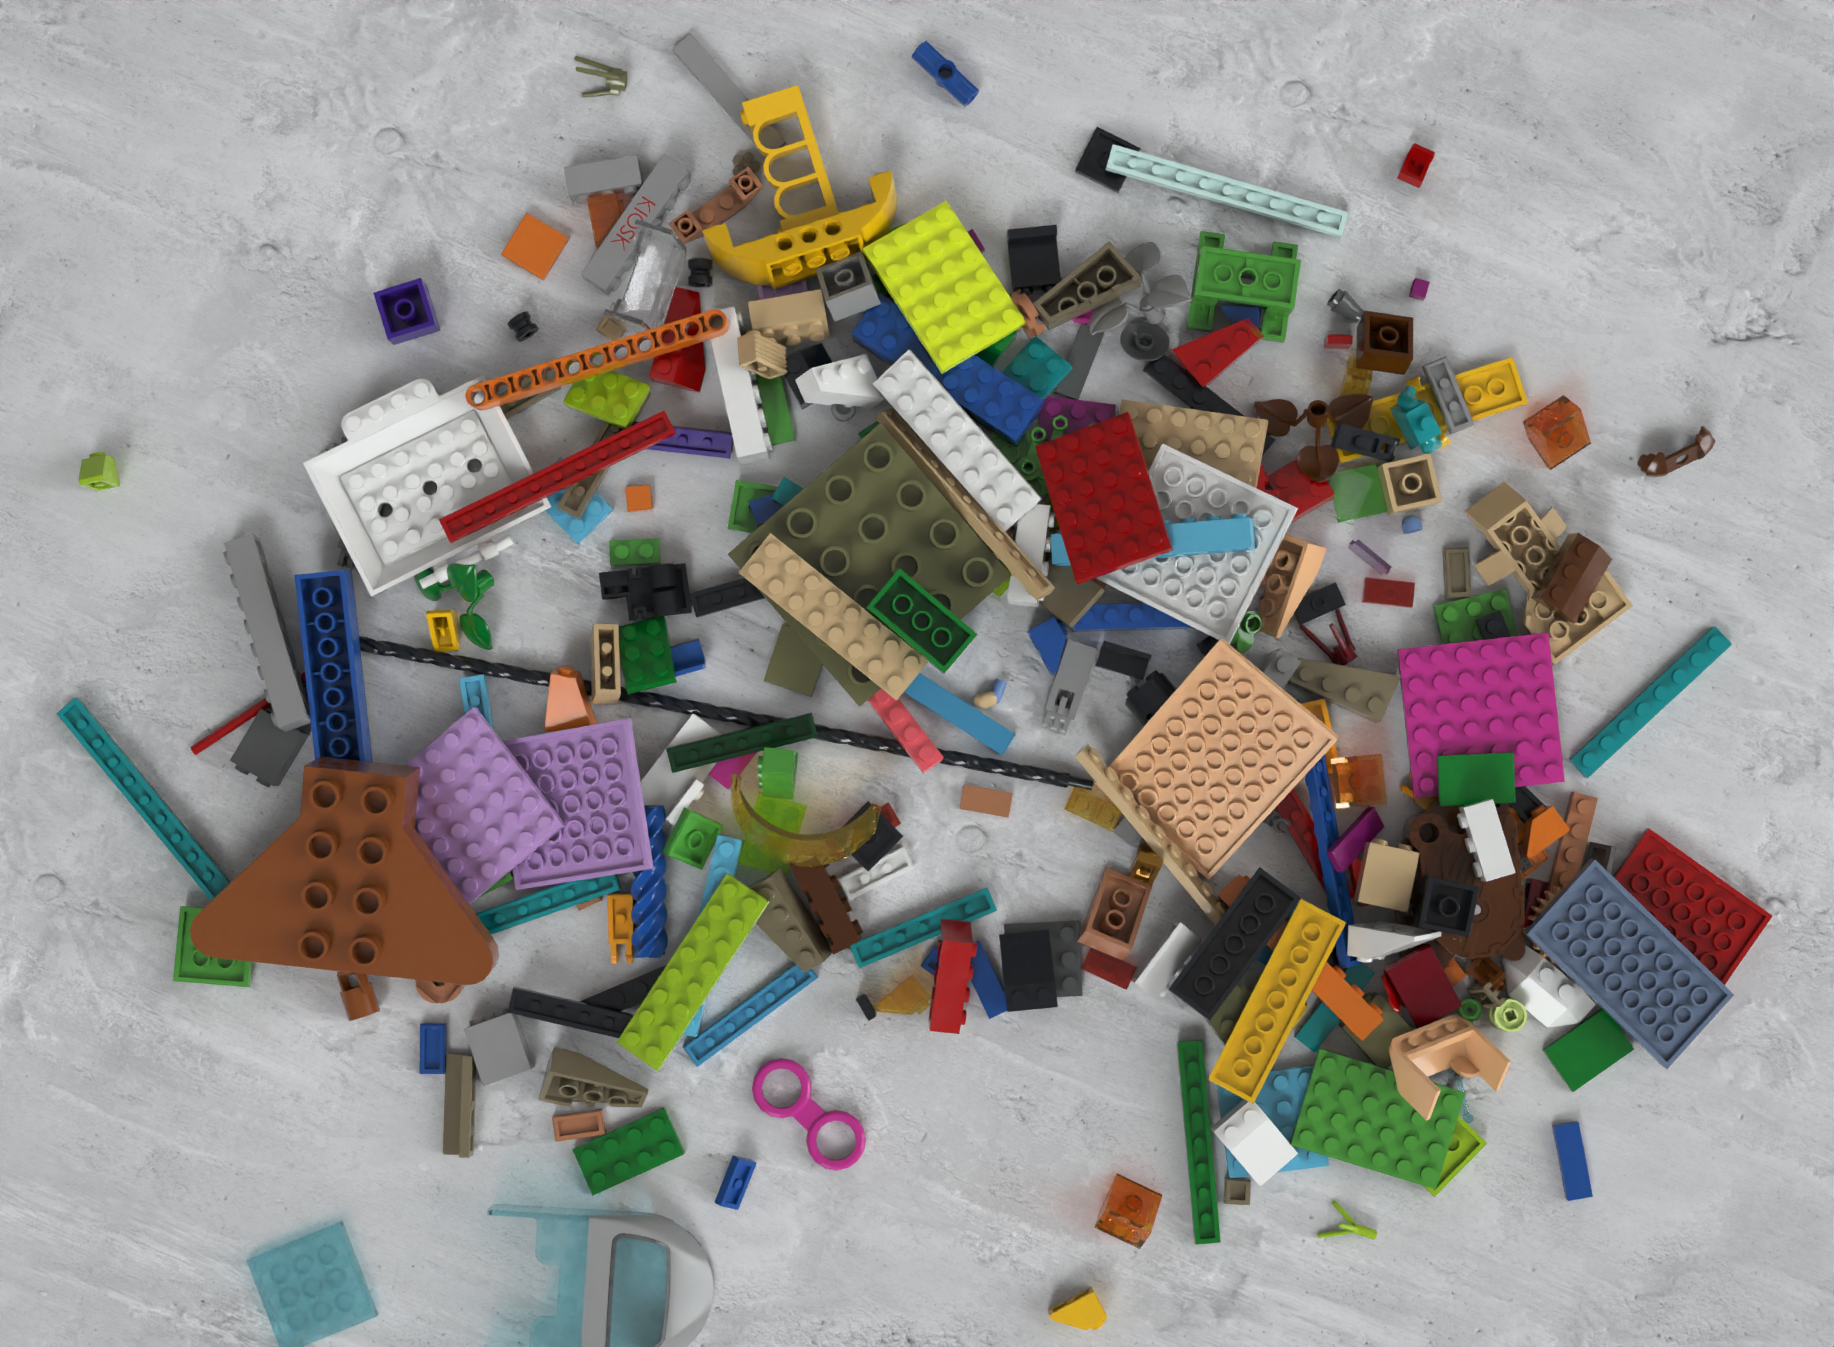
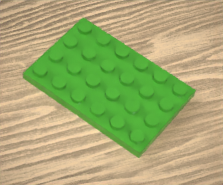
(1362, 1119)

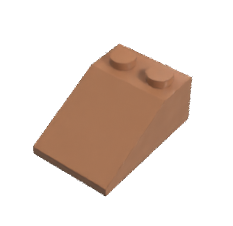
(1115, 914)

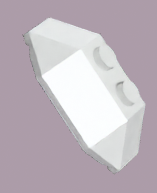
(1545, 990)

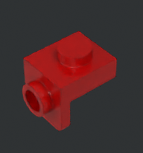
(1416, 165)

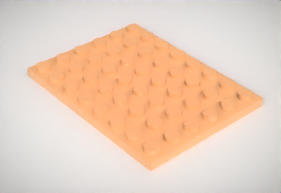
(1220, 756)

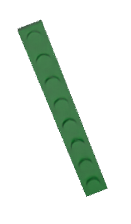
(1198, 1142)

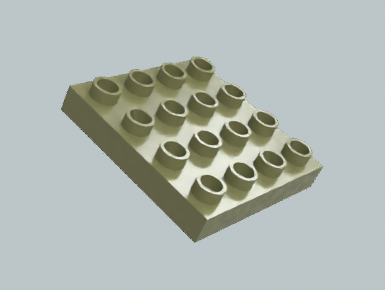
(863, 525)

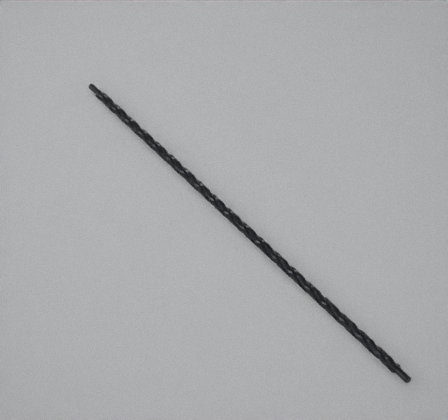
(720, 713)

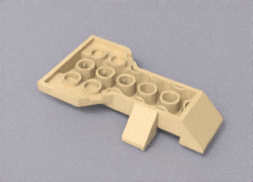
(1526, 549)

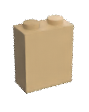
(1386, 875)

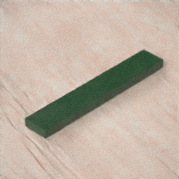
(741, 742)

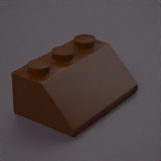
(1572, 577)

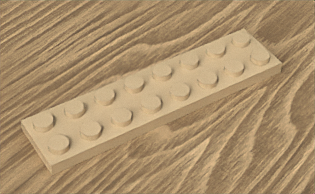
(833, 616)

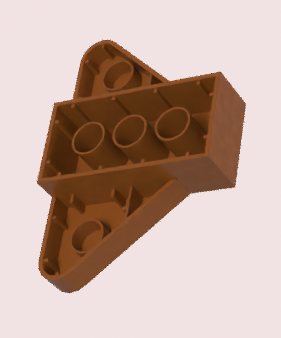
(350, 888)

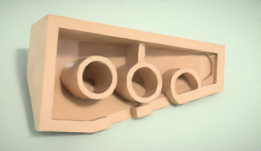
(1287, 581)

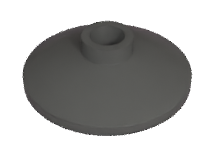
(1144, 341)

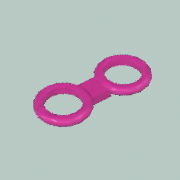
(808, 1114)

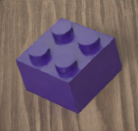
(407, 311)

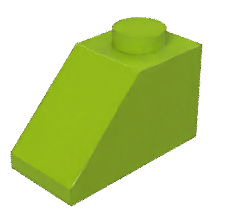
(98, 472)

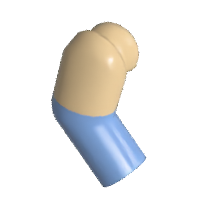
(992, 697)

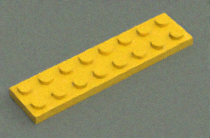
(1484, 389)
(1276, 1001)

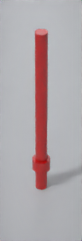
(234, 724)

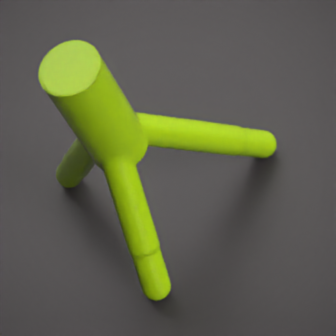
(1350, 1228)

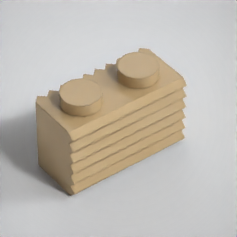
(761, 355)

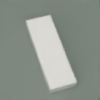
(887, 868)

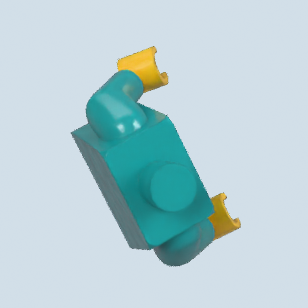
(1417, 420)

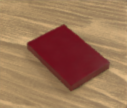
(1423, 986)

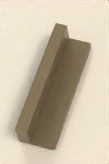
(459, 1105)

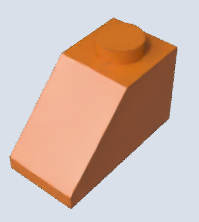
(1542, 830)

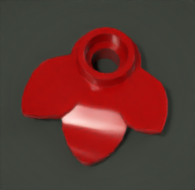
(1393, 997)

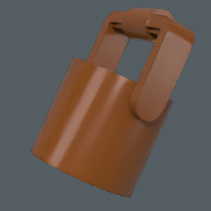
(358, 1000)

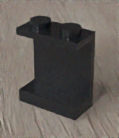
(1033, 258)

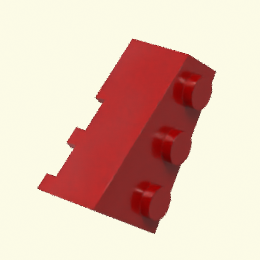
(1217, 351)

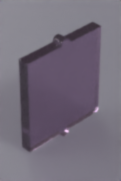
(1369, 557)

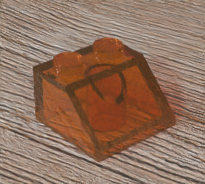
(1557, 431)
(1359, 781)
(1128, 1211)

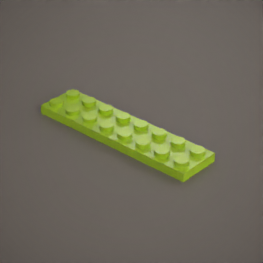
(693, 972)

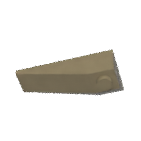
(580, 1079)

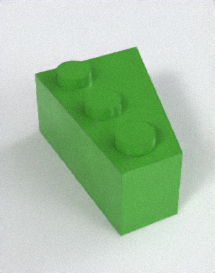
(777, 772)

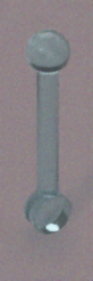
(1467, 1117)

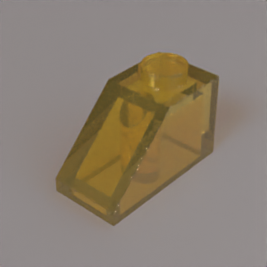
(905, 999)

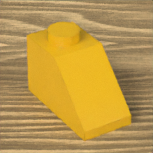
(1080, 1311)

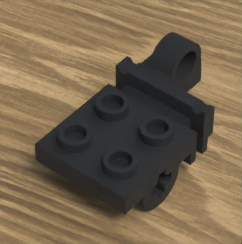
(652, 591)

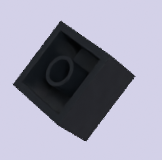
(1446, 906)

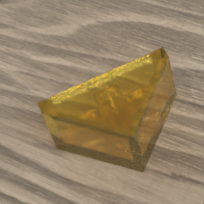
(1355, 379)

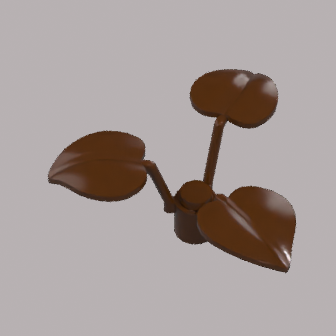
(1315, 461)

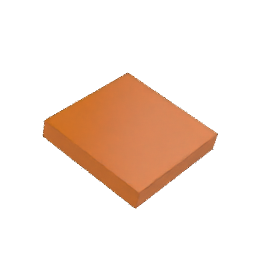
(535, 246)

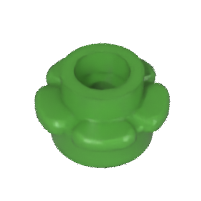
(1474, 1005)

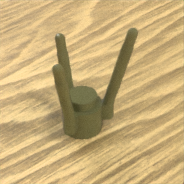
(615, 77)

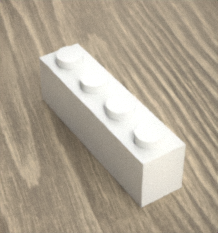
(1034, 541)

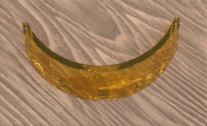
(801, 849)

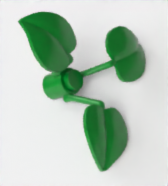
(471, 588)

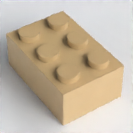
(791, 318)

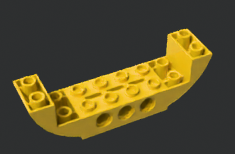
(800, 250)

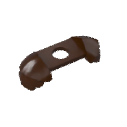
(1659, 465)

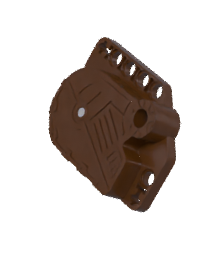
(1500, 902)

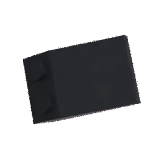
(1028, 971)

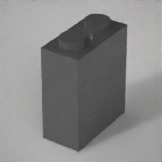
(268, 750)

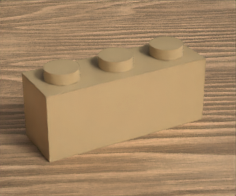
(605, 664)

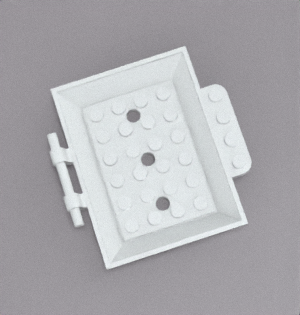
(389, 458)

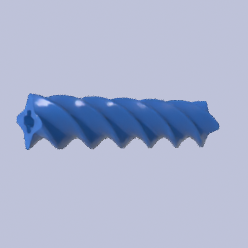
(650, 892)

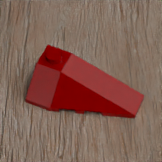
(684, 366)

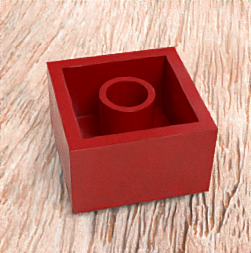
(1299, 489)

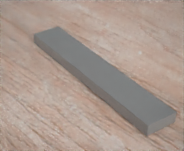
(721, 88)

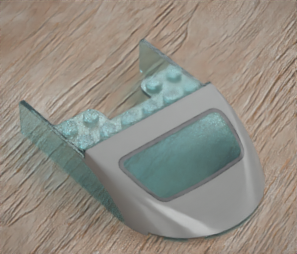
(620, 1278)

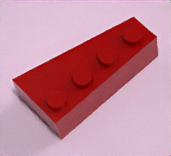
(951, 976)

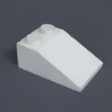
(1381, 938)
(1254, 1141)

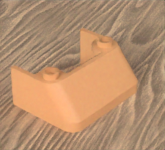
(1440, 1046)

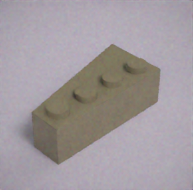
(1090, 285)
(1350, 688)
(790, 923)

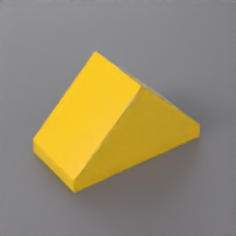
(444, 629)

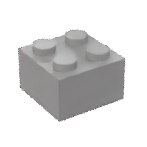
(848, 286)

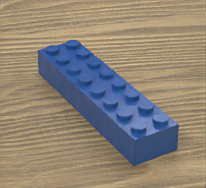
(974, 384)
(333, 665)

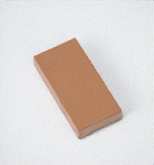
(986, 801)
(579, 1125)

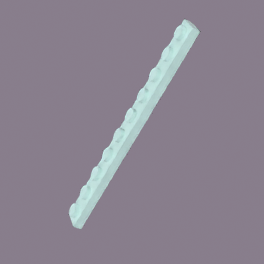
(1226, 191)

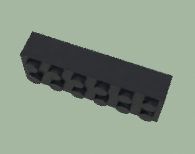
(1234, 944)

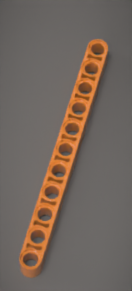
(585, 359)

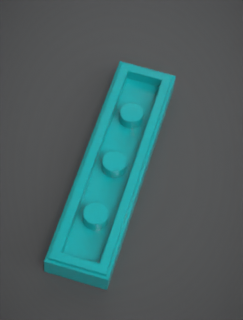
(1322, 1019)

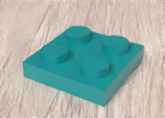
(1038, 368)

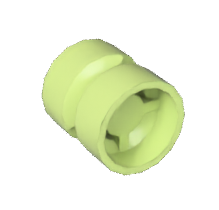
(1509, 1016)

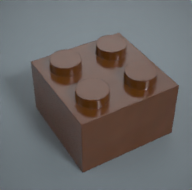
(1384, 342)

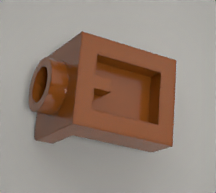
(1486, 971)

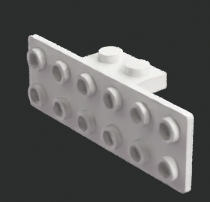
(682, 787)

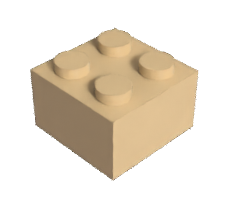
(1409, 484)

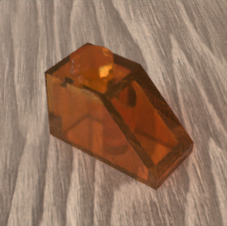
(604, 214)

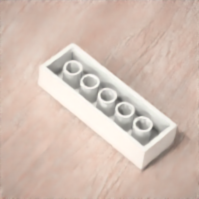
(739, 393)

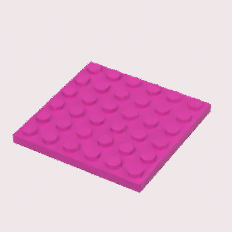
(1479, 701)

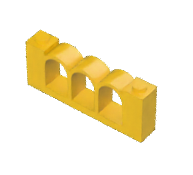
(776, 108)

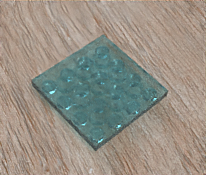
(312, 1287)

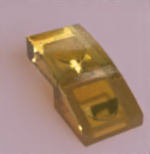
(1093, 809)

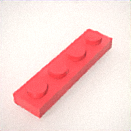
(906, 730)

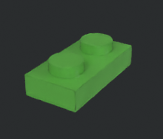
(634, 552)

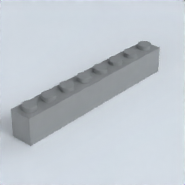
(268, 632)

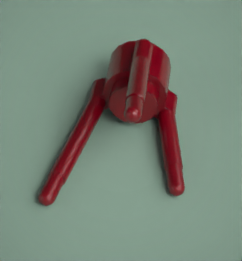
(1344, 651)

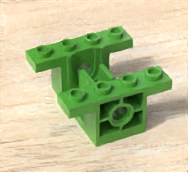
(1219, 278)

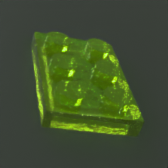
(780, 813)

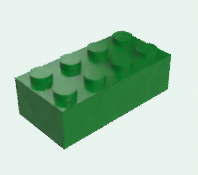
(921, 621)

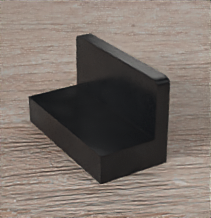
(1123, 660)

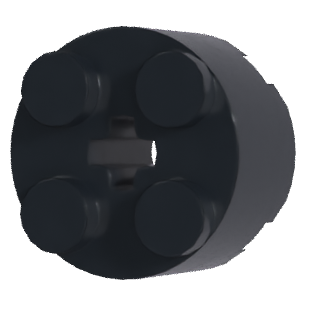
(1148, 698)

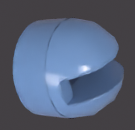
(1411, 524)

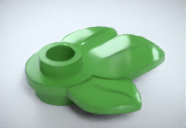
(1245, 633)

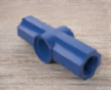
(934, 63)

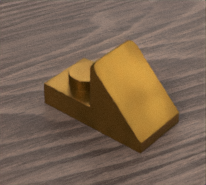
(1145, 865)

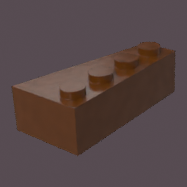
(828, 906)

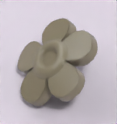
(742, 163)

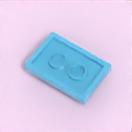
(575, 528)

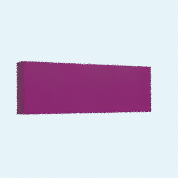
(1353, 840)

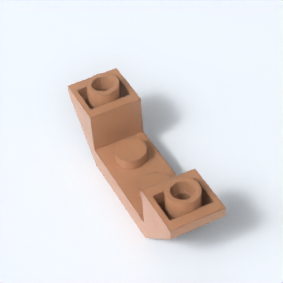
(719, 209)

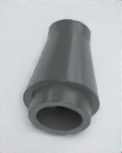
(1345, 305)

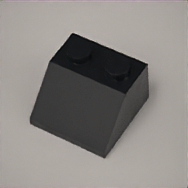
(802, 361)

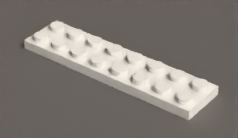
(957, 441)

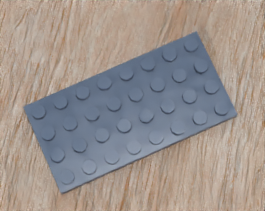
(1629, 963)

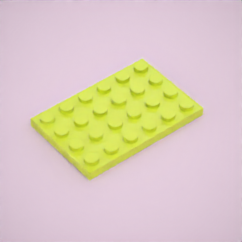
(944, 286)

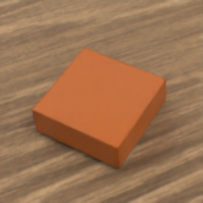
(639, 498)

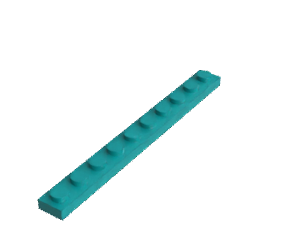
(144, 798)

